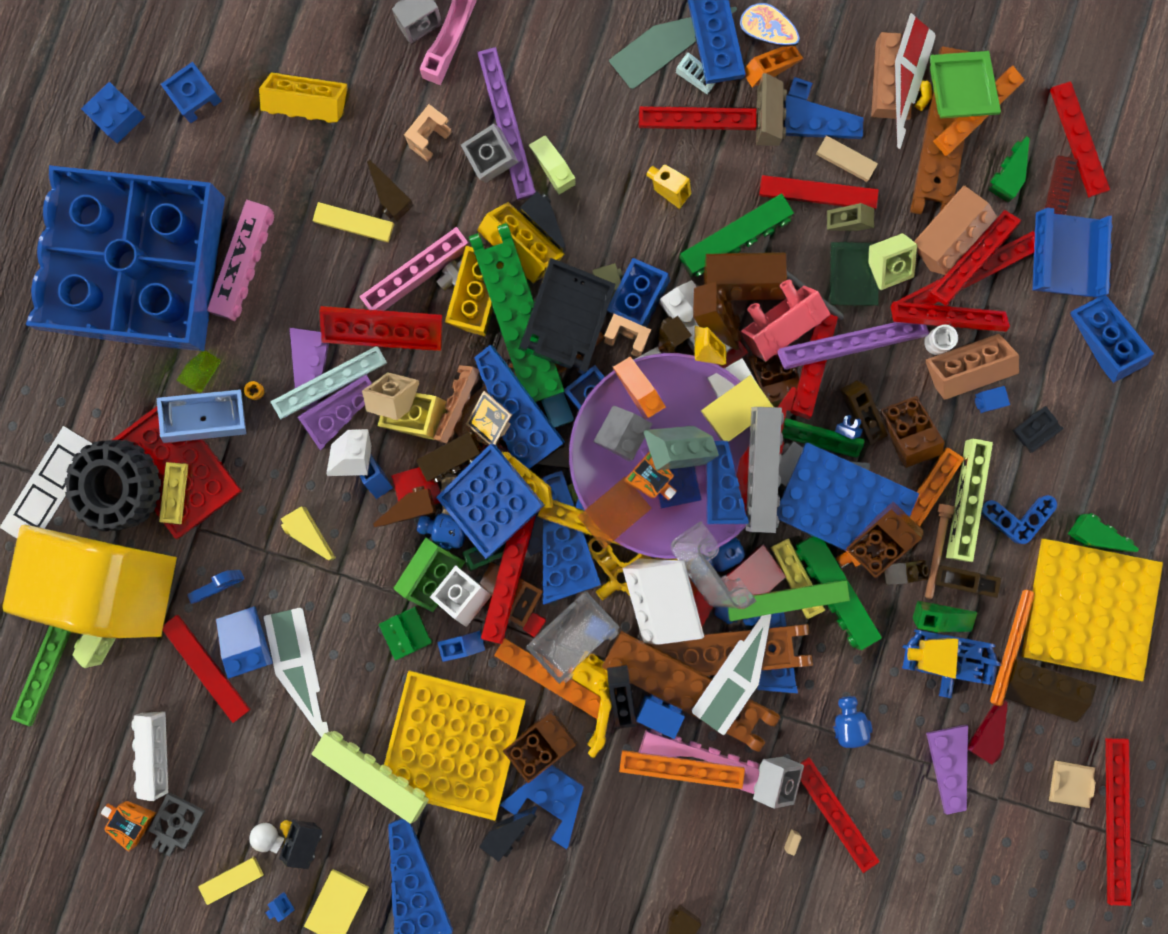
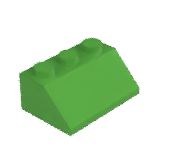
(426, 573)

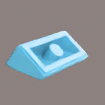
(557, 410)

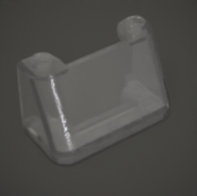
(696, 549)
(572, 637)

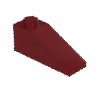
(989, 737)

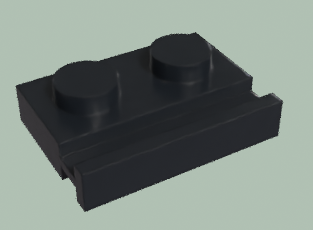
(1037, 429)

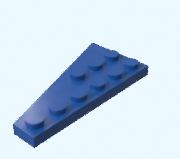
(530, 432)
(566, 555)
(414, 892)

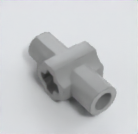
(450, 275)

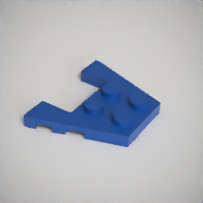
(556, 794)

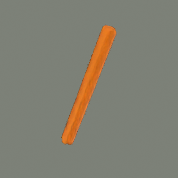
(1012, 647)

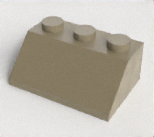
(770, 111)

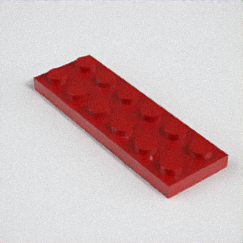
(381, 328)

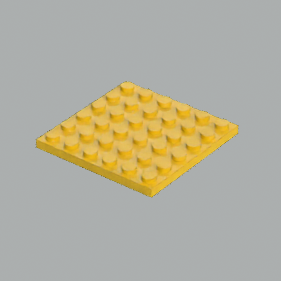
(1092, 609)
(453, 742)

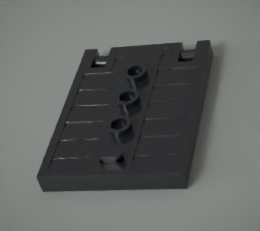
(567, 315)

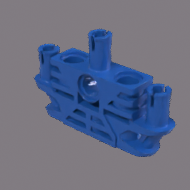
(965, 670)

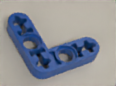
(1017, 525)
(220, 582)

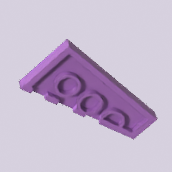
(333, 413)
(949, 759)

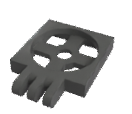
(167, 838)

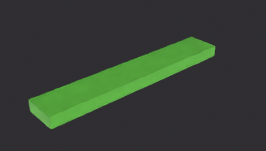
(793, 600)
(40, 675)

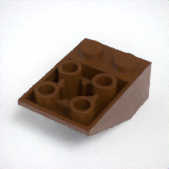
(716, 313)
(772, 378)
(912, 432)
(885, 540)
(525, 597)
(540, 746)

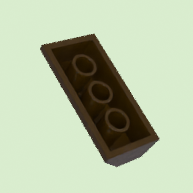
(1049, 691)

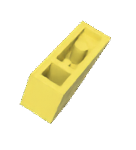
(304, 529)

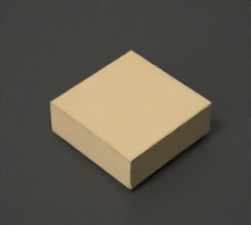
(792, 842)

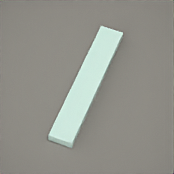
(328, 382)

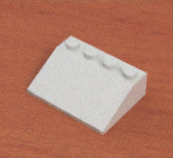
(663, 601)

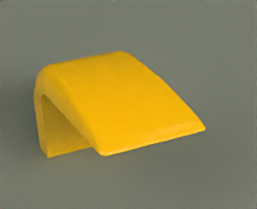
(88, 585)

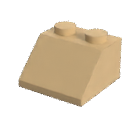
(390, 395)

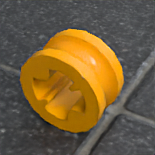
(250, 385)

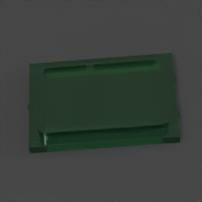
(851, 275)

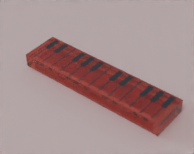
(1061, 184)

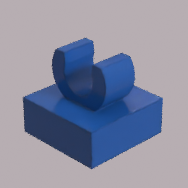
(848, 429)
(280, 907)

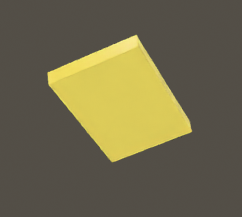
(732, 411)
(336, 905)

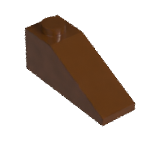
(410, 506)

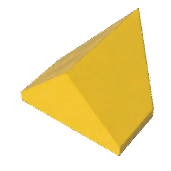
(709, 347)

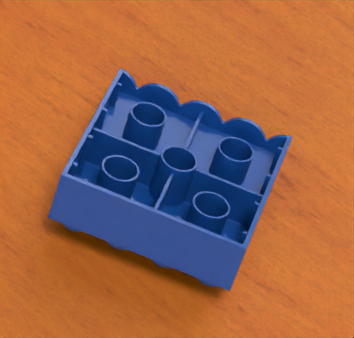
(127, 258)

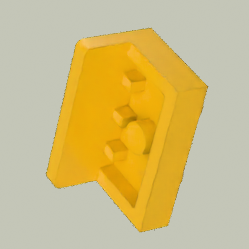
(590, 672)

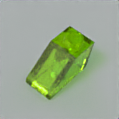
(199, 371)

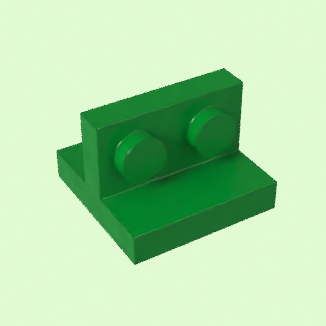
(405, 633)

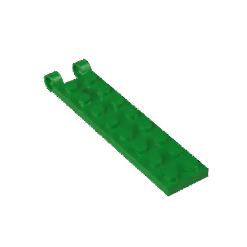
(512, 306)

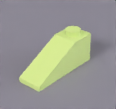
(553, 164)

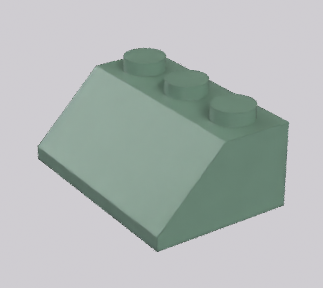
(680, 447)

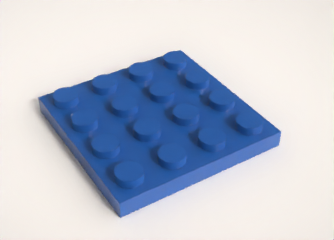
(490, 501)

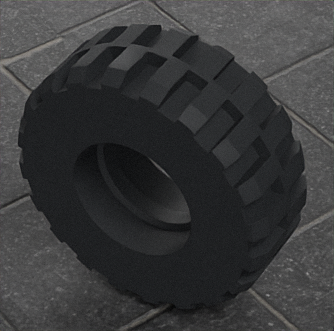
(87, 491)

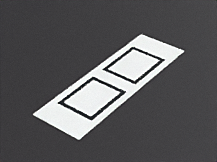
(46, 486)

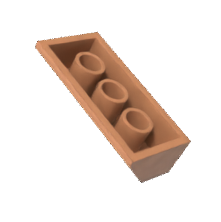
(884, 76)
(954, 230)
(973, 366)

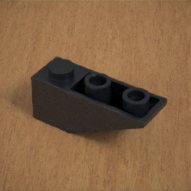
(503, 833)

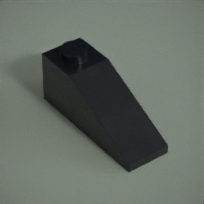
(541, 215)

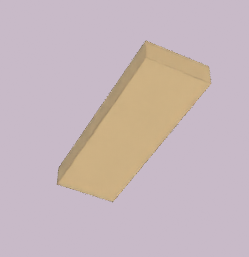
(846, 158)

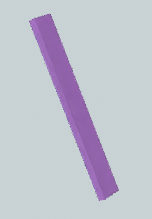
(506, 120)
(850, 343)

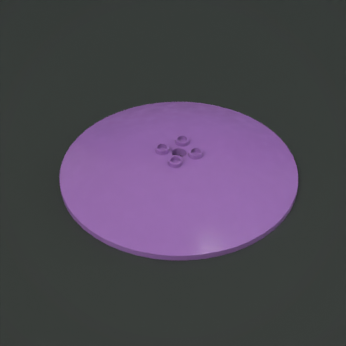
(594, 470)

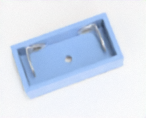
(181, 416)

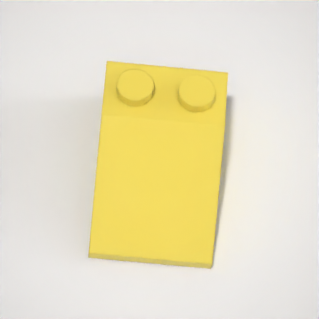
(421, 419)

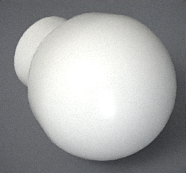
(265, 838)

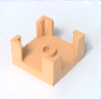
(424, 125)
(630, 330)

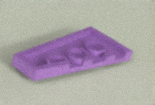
(308, 357)

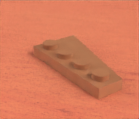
(455, 404)

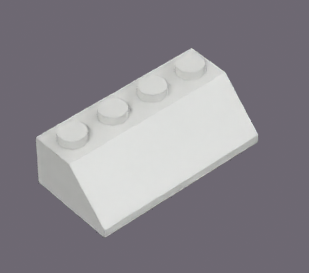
(681, 303)
(150, 755)

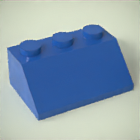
(639, 292)

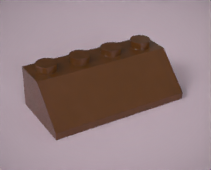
(747, 275)

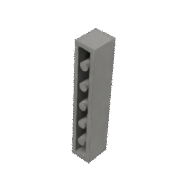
(764, 469)

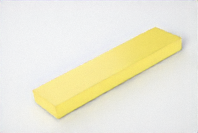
(353, 222)
(794, 571)

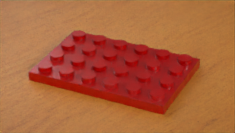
(207, 481)

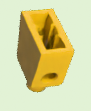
(670, 184)
(936, 656)

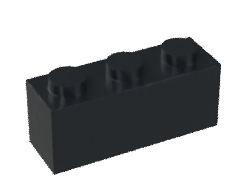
(621, 697)

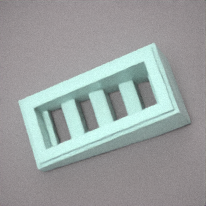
(686, 74)

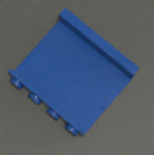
(1072, 254)

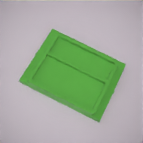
(964, 84)

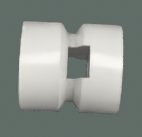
(941, 339)

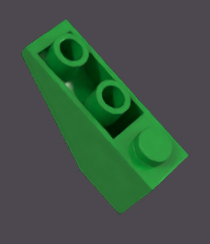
(1013, 175)
(1093, 533)
(943, 618)

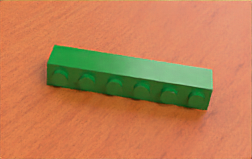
(738, 234)
(850, 613)

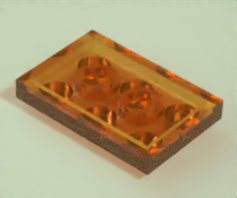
(614, 512)

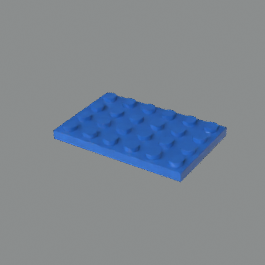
(837, 497)

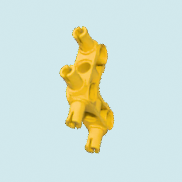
(612, 567)

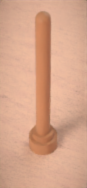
(945, 513)

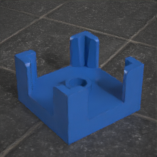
(190, 91)

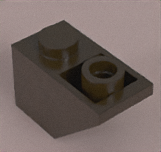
(907, 572)

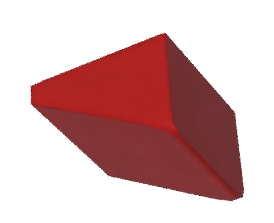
(534, 624)

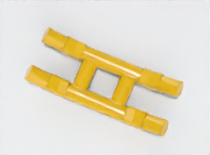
(598, 739)

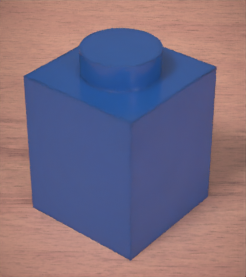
(992, 399)

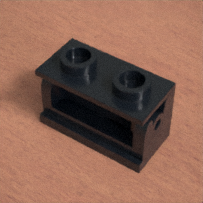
(300, 844)

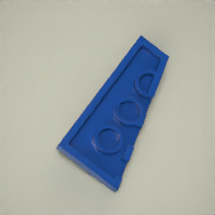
(815, 120)
(723, 494)
(777, 679)

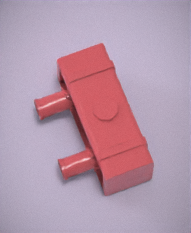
(785, 321)

